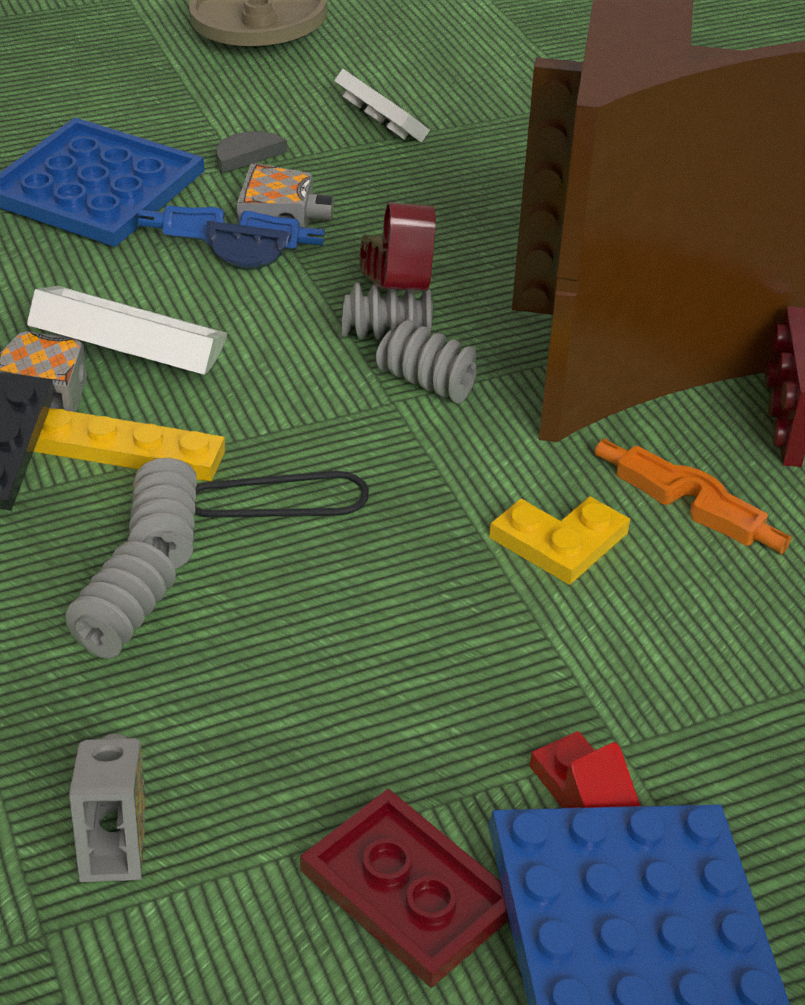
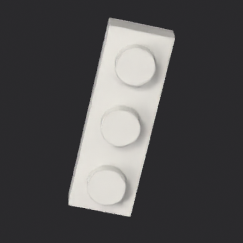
(380, 107)

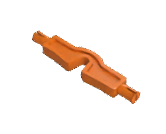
(712, 505)

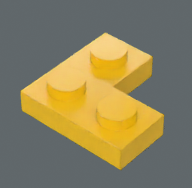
(562, 546)

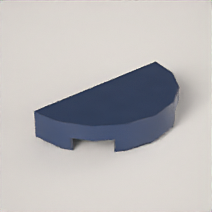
(246, 245)

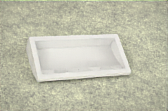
(126, 328)

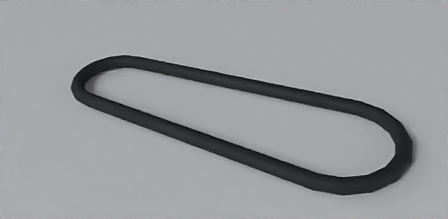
(284, 512)

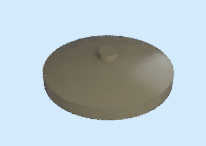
(256, 20)

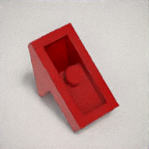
(584, 776)

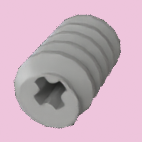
(384, 312)
(428, 360)
(165, 508)
(119, 598)

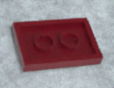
(787, 382)
(408, 886)

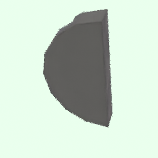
(248, 148)

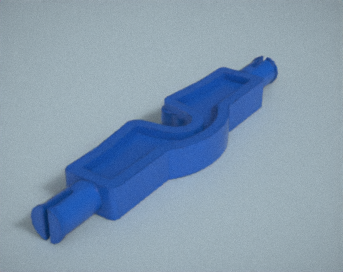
(192, 224)

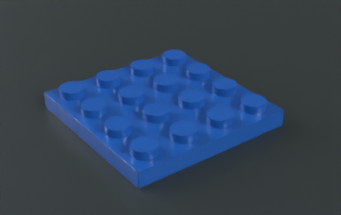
(95, 180)
(632, 907)

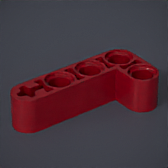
(405, 250)

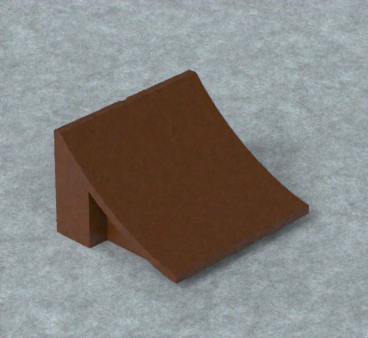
(659, 211)

